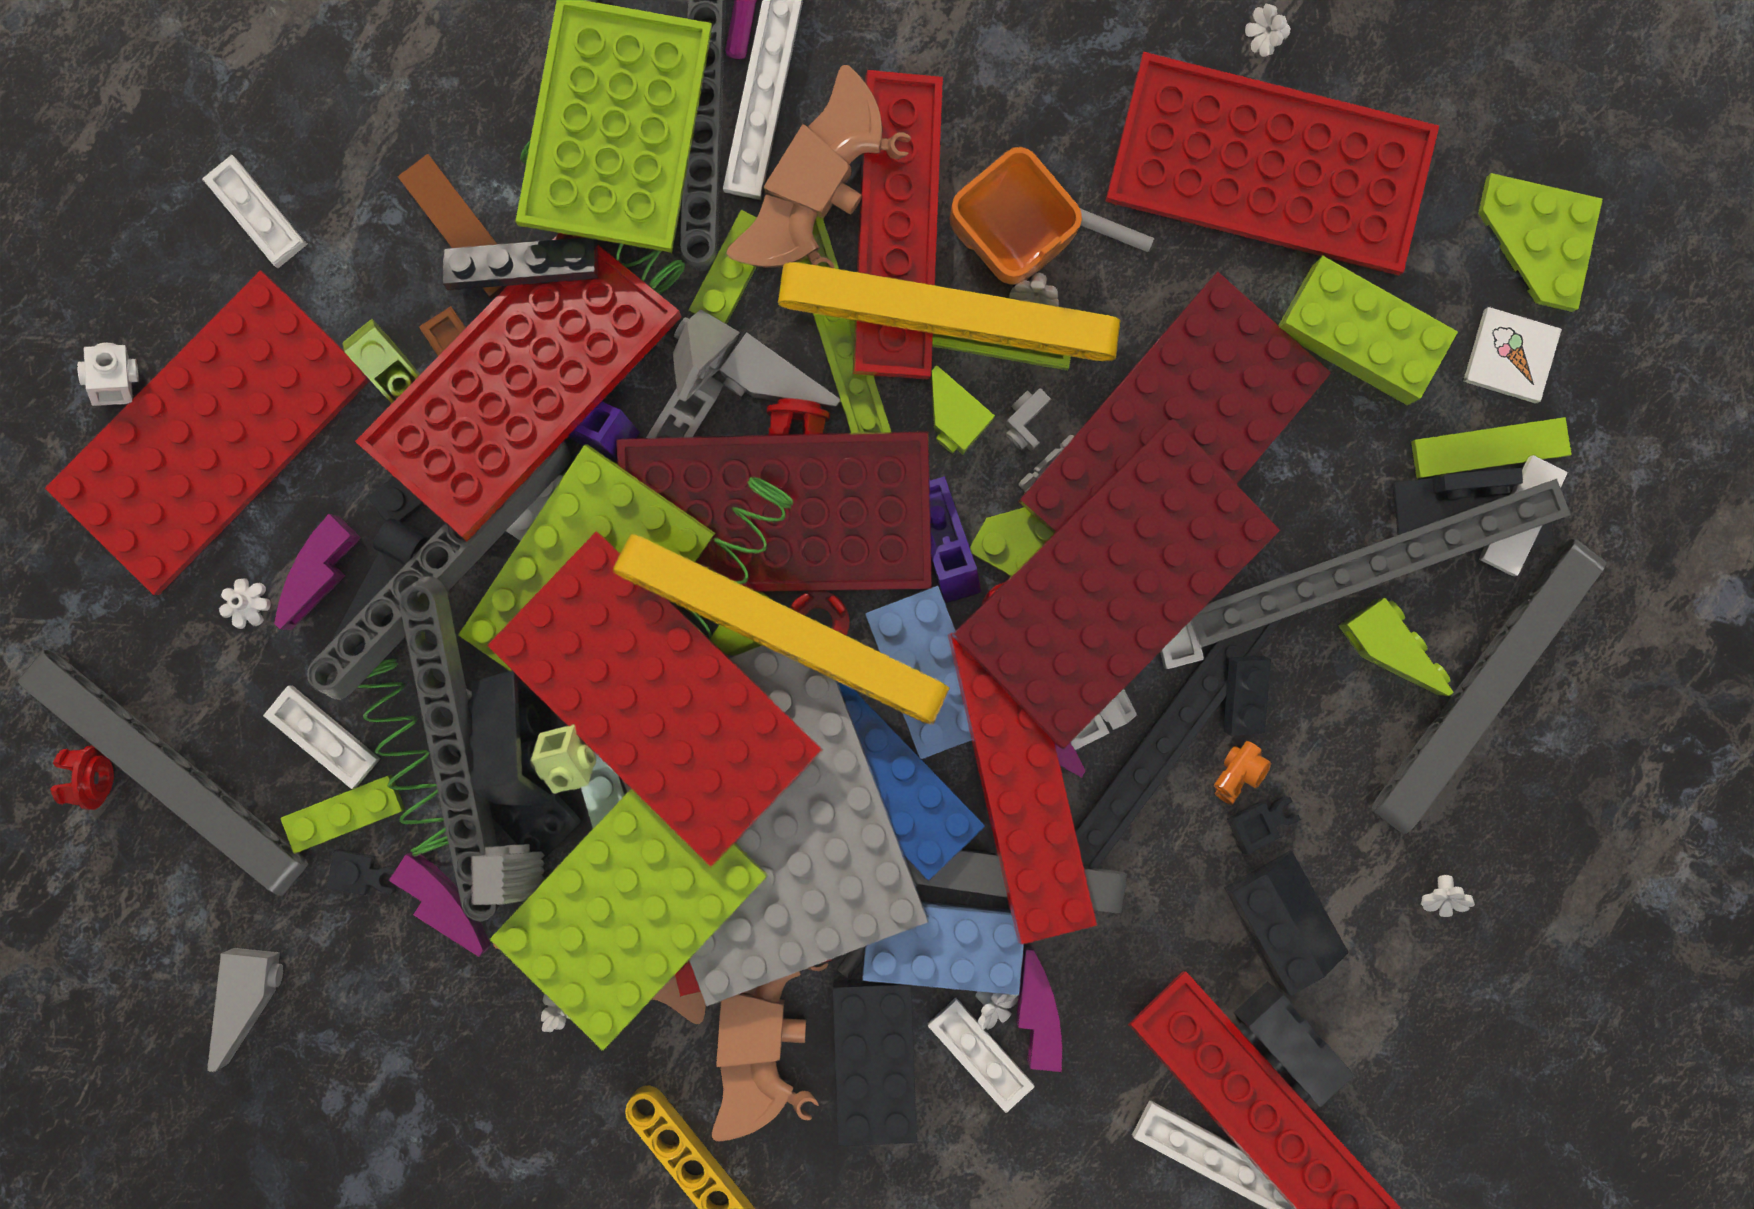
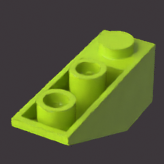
(380, 360)
(1386, 641)

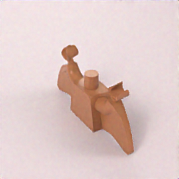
(815, 177)
(747, 1054)

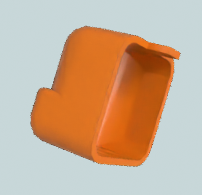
(1015, 216)

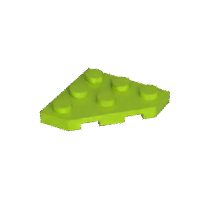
(1543, 235)
(1009, 540)

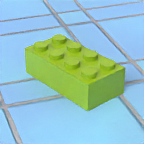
(1367, 331)

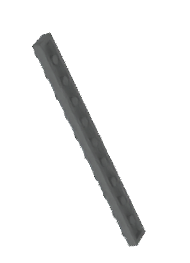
(1380, 562)

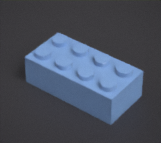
(917, 636)
(954, 950)

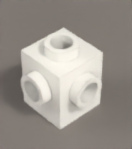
(108, 374)

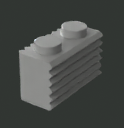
(505, 874)

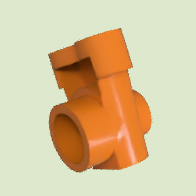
(1243, 767)

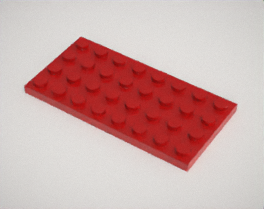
(1272, 163)
(515, 389)
(208, 433)
(655, 700)

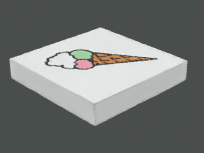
(1512, 355)

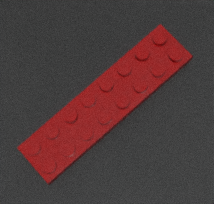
(900, 217)
(1025, 808)
(1253, 1102)

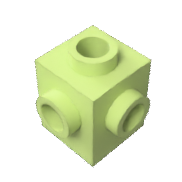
(563, 759)

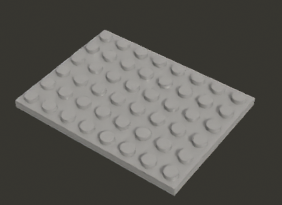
(823, 843)

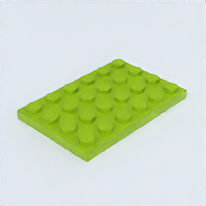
(614, 124)
(588, 499)
(622, 917)

